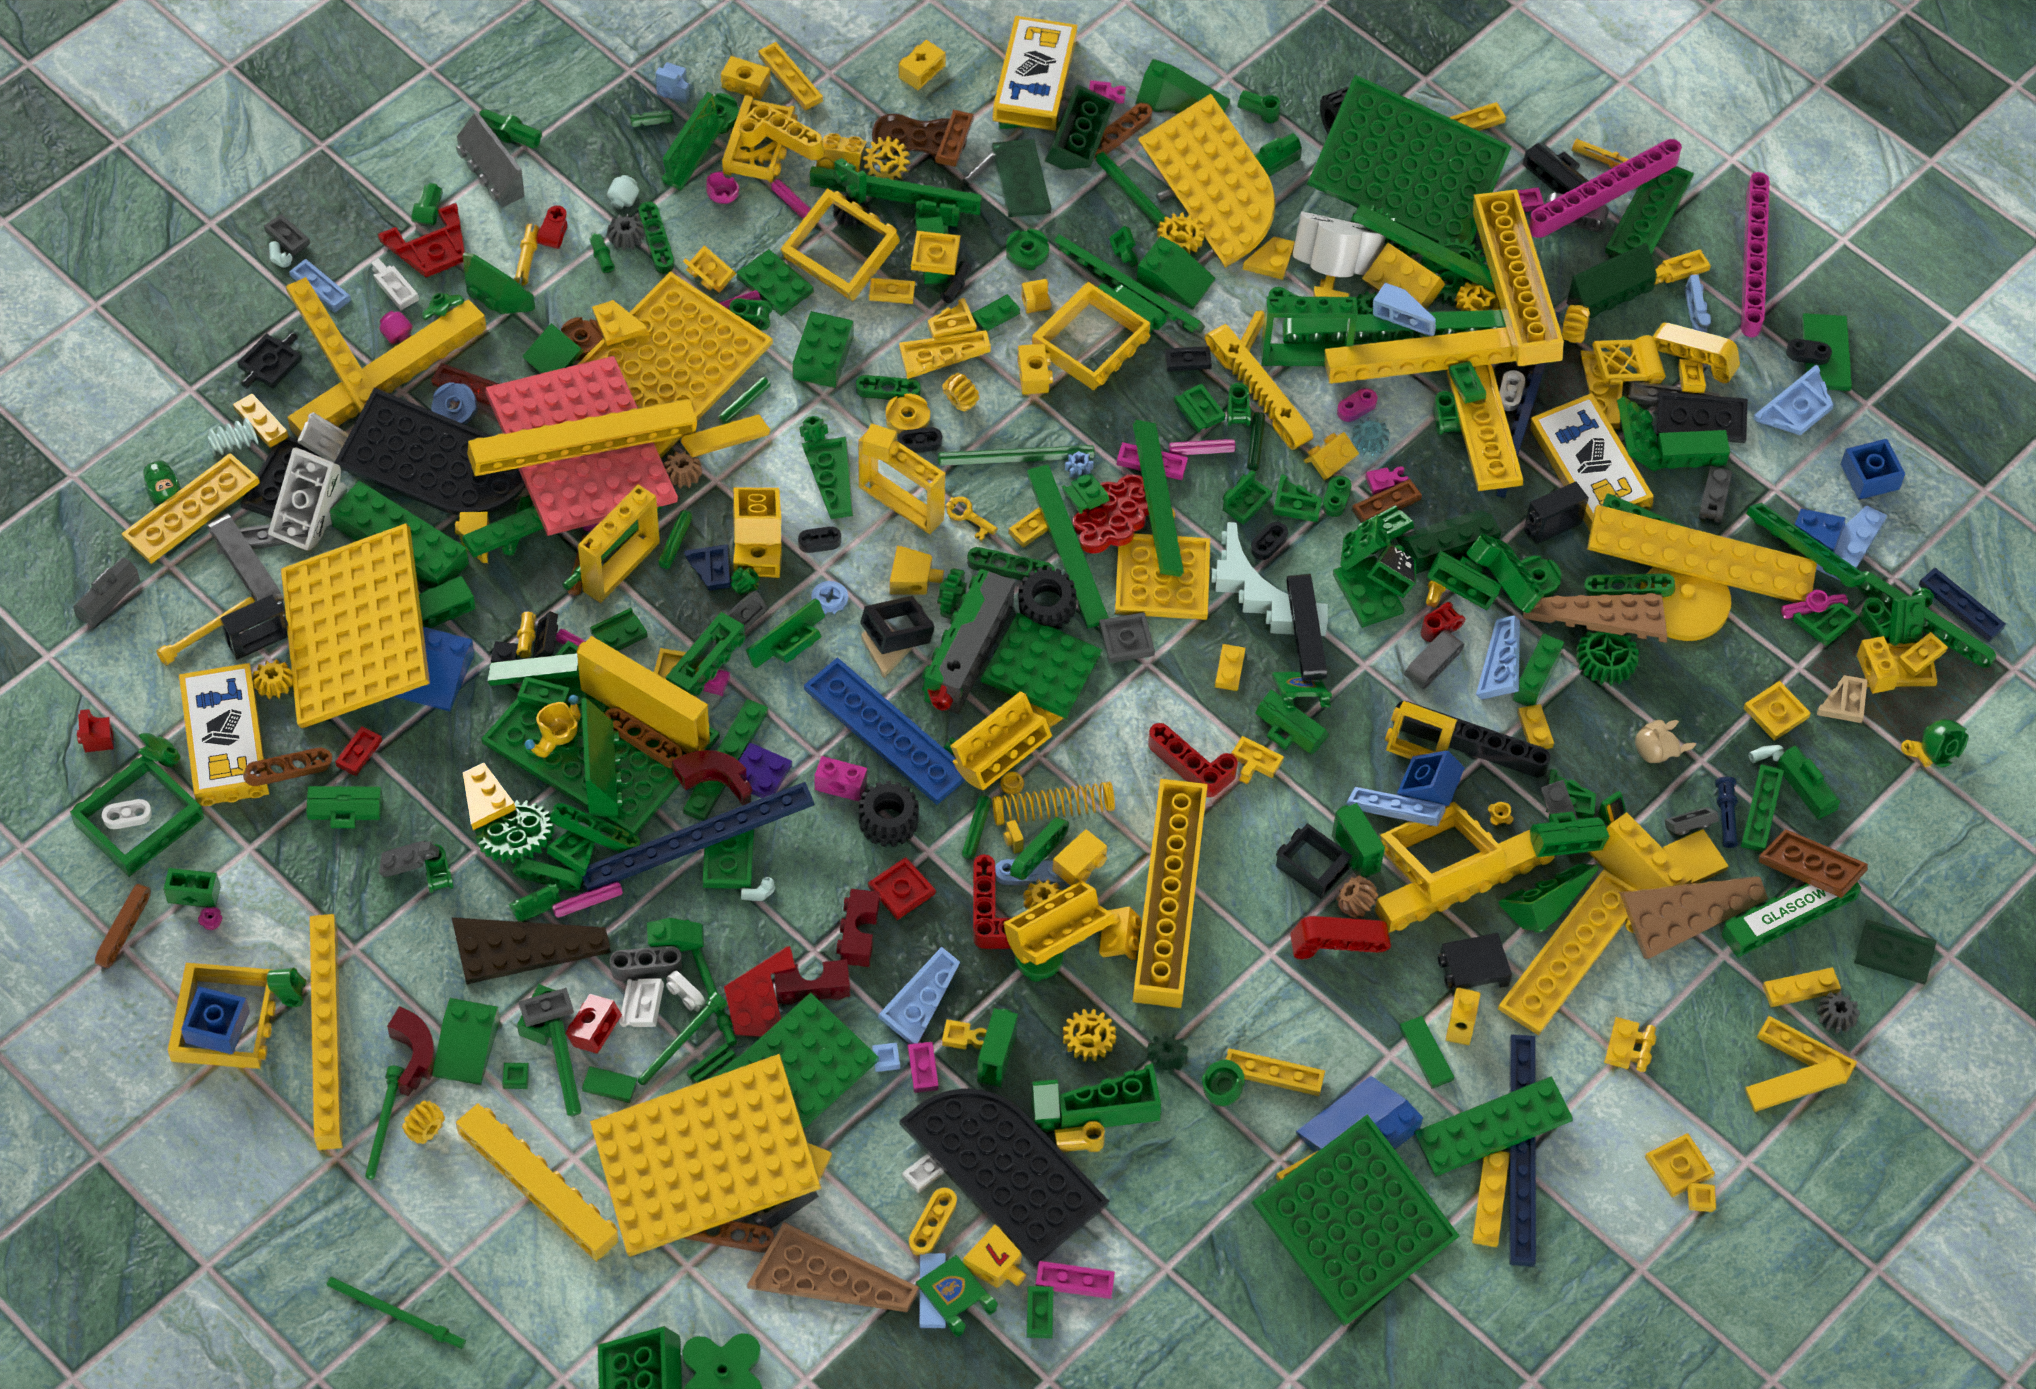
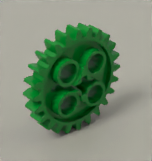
(1450, 291)
(516, 833)

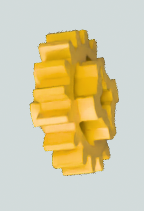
(887, 150)
(1181, 231)
(1478, 299)
(1089, 1035)

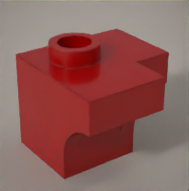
(94, 732)

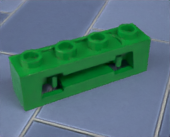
(727, 634)

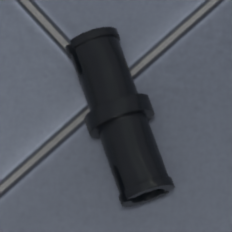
(956, 282)

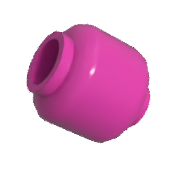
(395, 327)

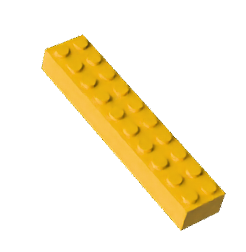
(1518, 278)
(1170, 893)

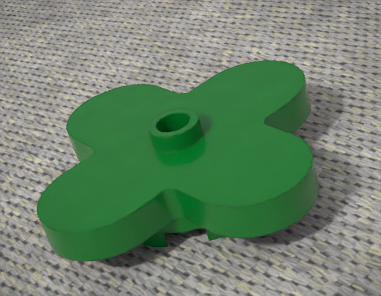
(735, 1358)

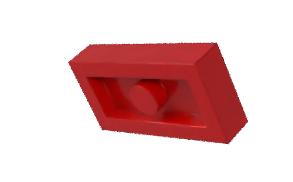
(358, 751)

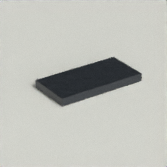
(1702, 413)
(264, 496)

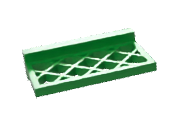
(692, 143)

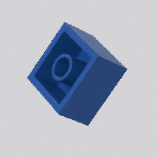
(1872, 469)
(1432, 778)
(215, 1020)

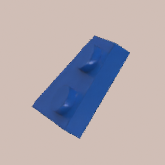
(1821, 526)

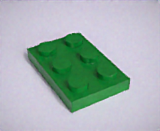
(775, 282)
(1639, 433)
(1367, 598)
(729, 862)

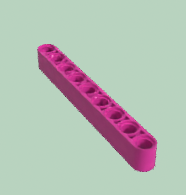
(1604, 188)
(1755, 255)

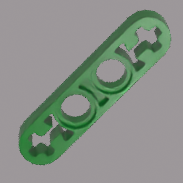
(656, 237)
(1011, 561)
(1630, 582)
(563, 814)
(1039, 848)

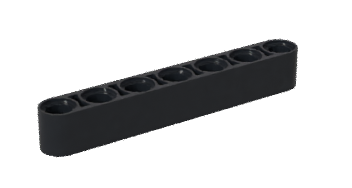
(1482, 743)

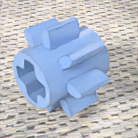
(1078, 465)

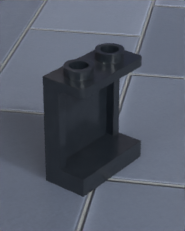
(1474, 962)

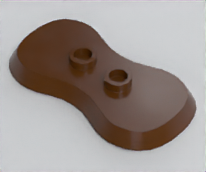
(914, 134)

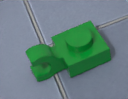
(1122, 245)

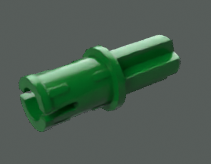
(601, 253)

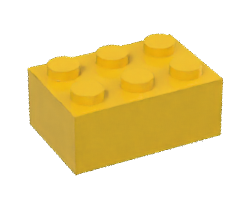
(1404, 272)
(756, 515)

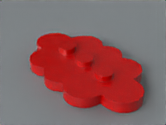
(1115, 520)

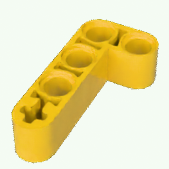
(781, 128)
(1699, 347)

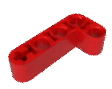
(1165, 741)
(986, 901)
(1338, 934)

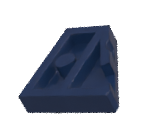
(711, 566)

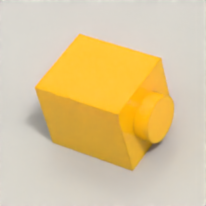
(880, 442)

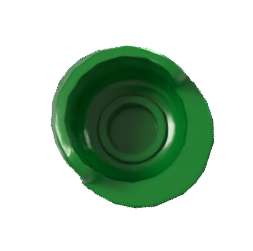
(1223, 1083)

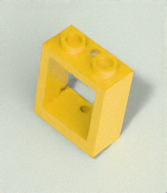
(1422, 714)

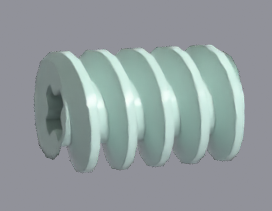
(231, 437)

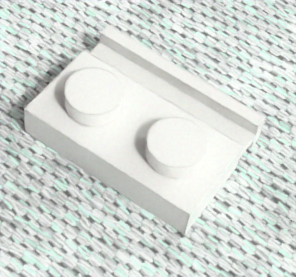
(322, 437)
(641, 1003)

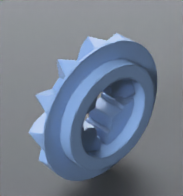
(824, 589)

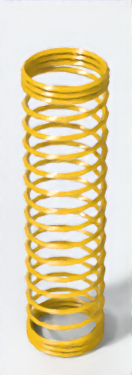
(1108, 794)

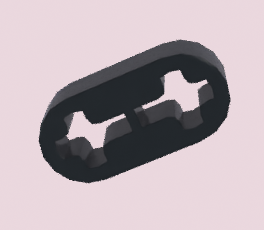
(819, 539)

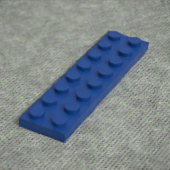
(885, 730)

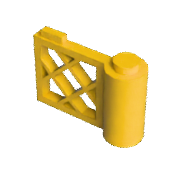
(1645, 360)

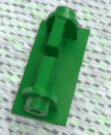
(949, 213)
(535, 903)

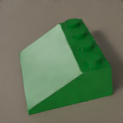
(600, 762)
(641, 1361)

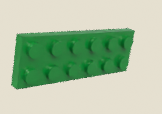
(1650, 212)
(1493, 1126)

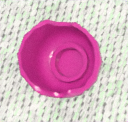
(721, 189)

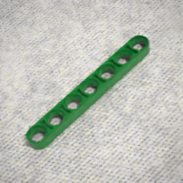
(1935, 624)

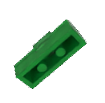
(1279, 153)
(1464, 579)
(1299, 726)
(1808, 782)
(344, 802)
(1568, 837)

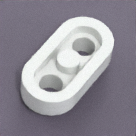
(1512, 392)
(127, 814)
(690, 995)

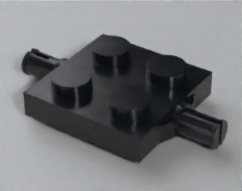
(269, 360)

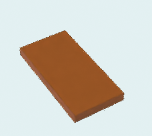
(1813, 863)

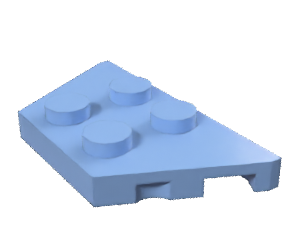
(1798, 405)

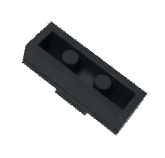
(1553, 169)

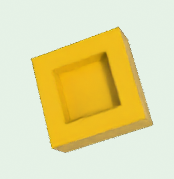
(1013, 837)
(1701, 1197)

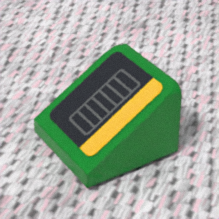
(1612, 808)

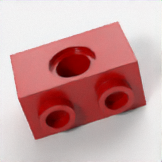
(593, 1023)

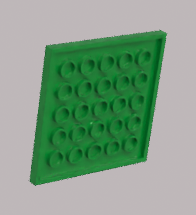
(1355, 1220)

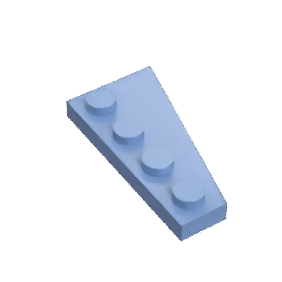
(1858, 536)
(1501, 664)
(916, 1003)

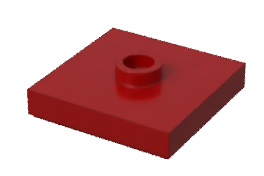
(902, 888)

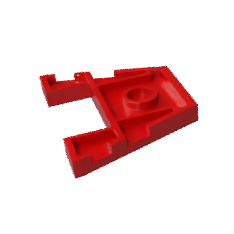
(434, 250)
(753, 996)

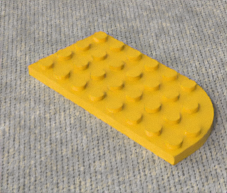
(1214, 177)

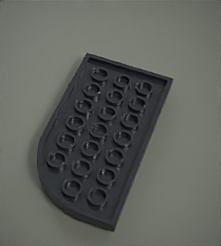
(423, 457)
(1006, 1167)

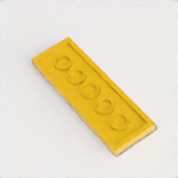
(190, 508)

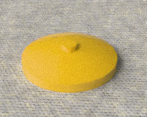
(1695, 608)

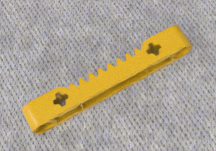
(1236, 357)

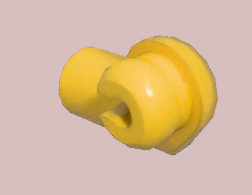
(1914, 749)

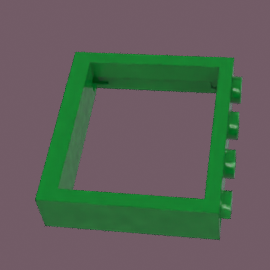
(1304, 307)
(158, 840)

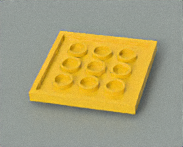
(1144, 589)

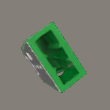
(1394, 570)

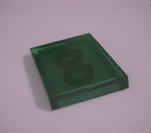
(1895, 951)

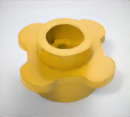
(1503, 808)

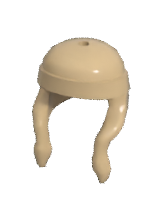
(1657, 743)

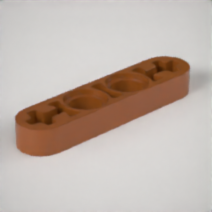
(1124, 133)
(643, 737)
(286, 763)
(122, 926)
(724, 1236)

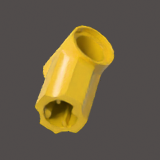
(1077, 1138)

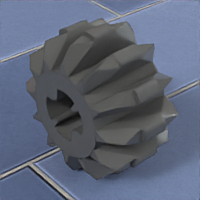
(625, 232)
(1838, 1012)

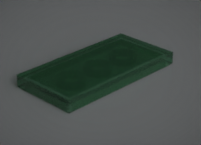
(1021, 178)

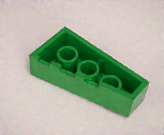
(1113, 1102)

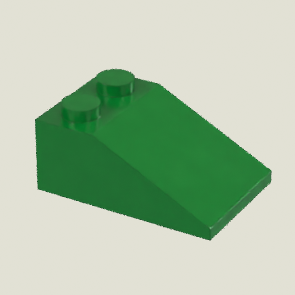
(1174, 273)
(466, 1041)

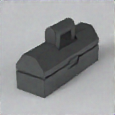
(106, 592)

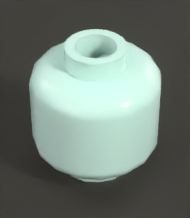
(623, 192)

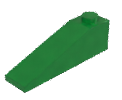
(1172, 89)
(1549, 899)

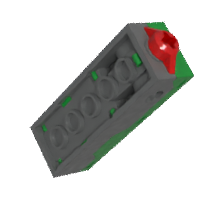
(968, 641)

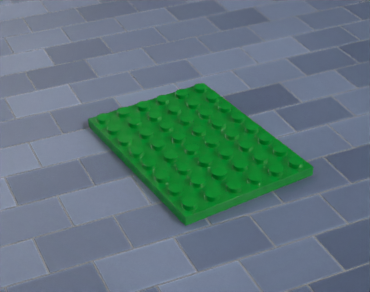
(1407, 162)
(644, 780)

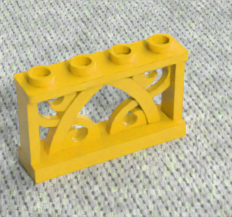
(735, 156)

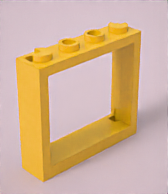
(869, 268)
(1077, 303)
(918, 470)
(601, 580)
(1433, 887)
(229, 975)

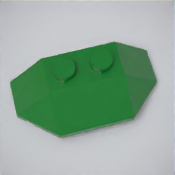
(495, 287)

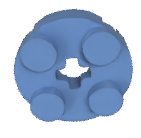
(456, 392)

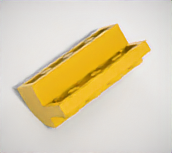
(999, 742)
(1057, 924)

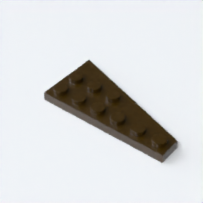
(512, 947)

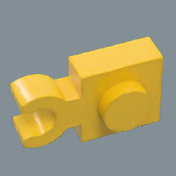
(958, 1034)

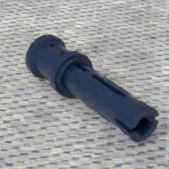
(1727, 802)

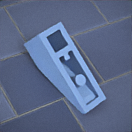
(1402, 309)

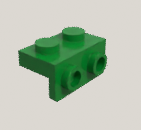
(1245, 498)

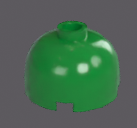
(1944, 741)

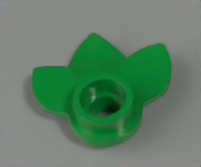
(440, 304)
(159, 750)

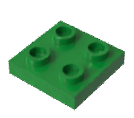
(1364, 541)

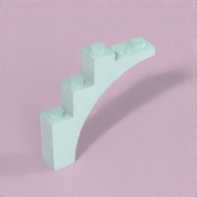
(1258, 596)

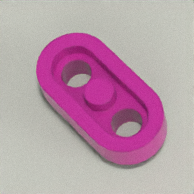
(1358, 404)

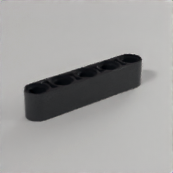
(1306, 627)

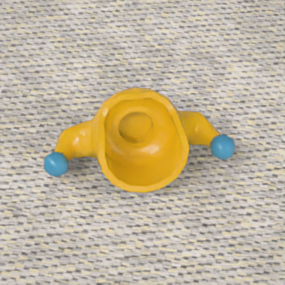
(557, 726)

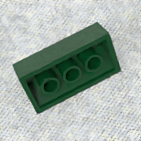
(1079, 129)
(1614, 281)
(1450, 536)

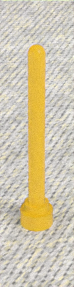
(168, 653)

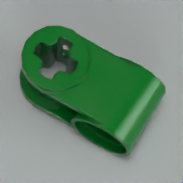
(751, 312)
(1238, 408)
(1446, 416)
(1879, 621)
(438, 872)
(287, 986)

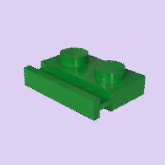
(1199, 408)
(1085, 493)
(1395, 522)
(1907, 620)
(620, 630)

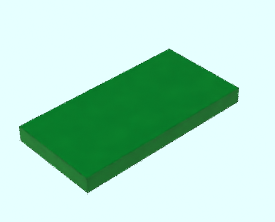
(1834, 332)

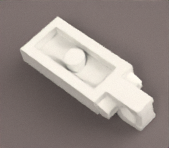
(394, 285)

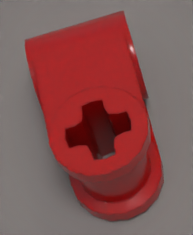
(553, 227)
(1441, 619)

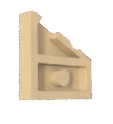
(1846, 700)

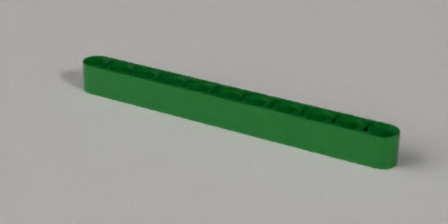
(1376, 330)

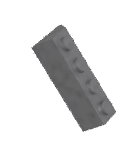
(490, 161)

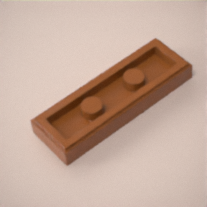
(954, 138)
(1399, 495)

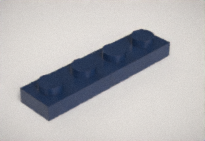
(1962, 604)

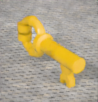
(968, 514)

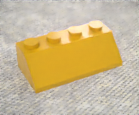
(1638, 858)

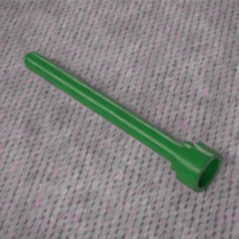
(713, 1005)
(392, 1075)

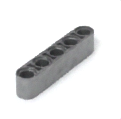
(243, 559)

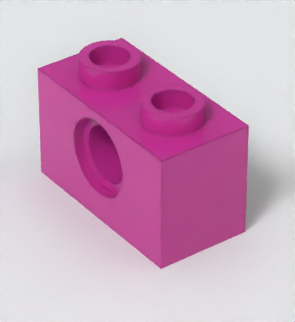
(840, 778)

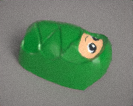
(160, 481)

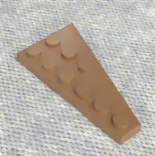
(1606, 613)
(1679, 912)
(817, 1270)

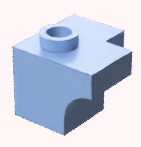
(672, 83)

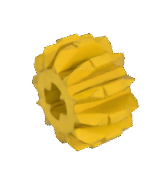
(1576, 323)
(960, 392)
(273, 679)
(1038, 892)
(423, 1122)

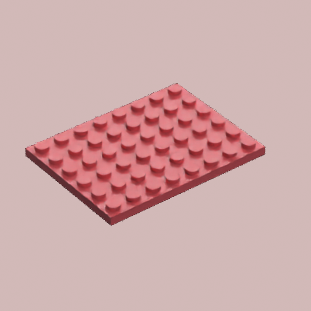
(589, 486)

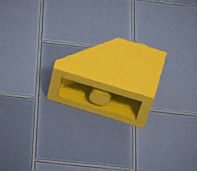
(470, 522)

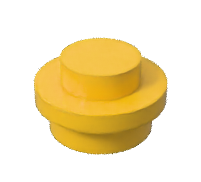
(1012, 783)

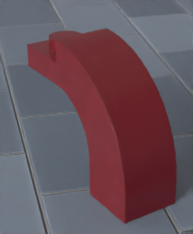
(713, 766)
(414, 1033)

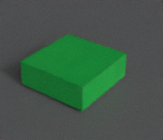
(515, 1075)

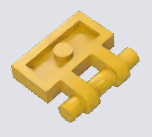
(1622, 1043)

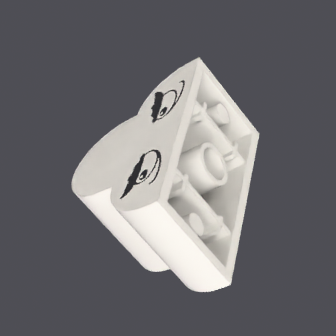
(1336, 245)
(305, 499)

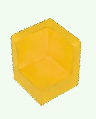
(1035, 296)

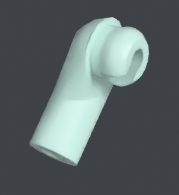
(277, 257)
(1765, 752)
(761, 893)

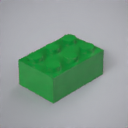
(823, 349)

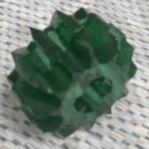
(1167, 1045)

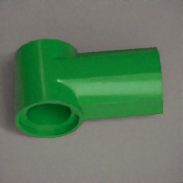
(1267, 106)
(427, 208)

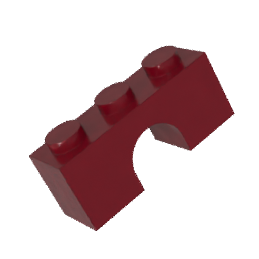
(861, 909)
(832, 984)

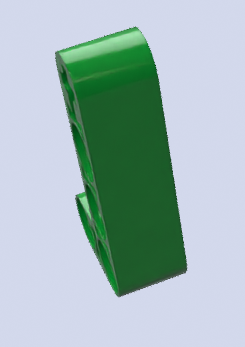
(1507, 570)

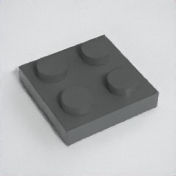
(1126, 637)

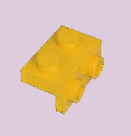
(711, 269)
(1332, 454)
(1121, 935)

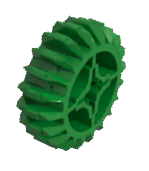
(1600, 661)

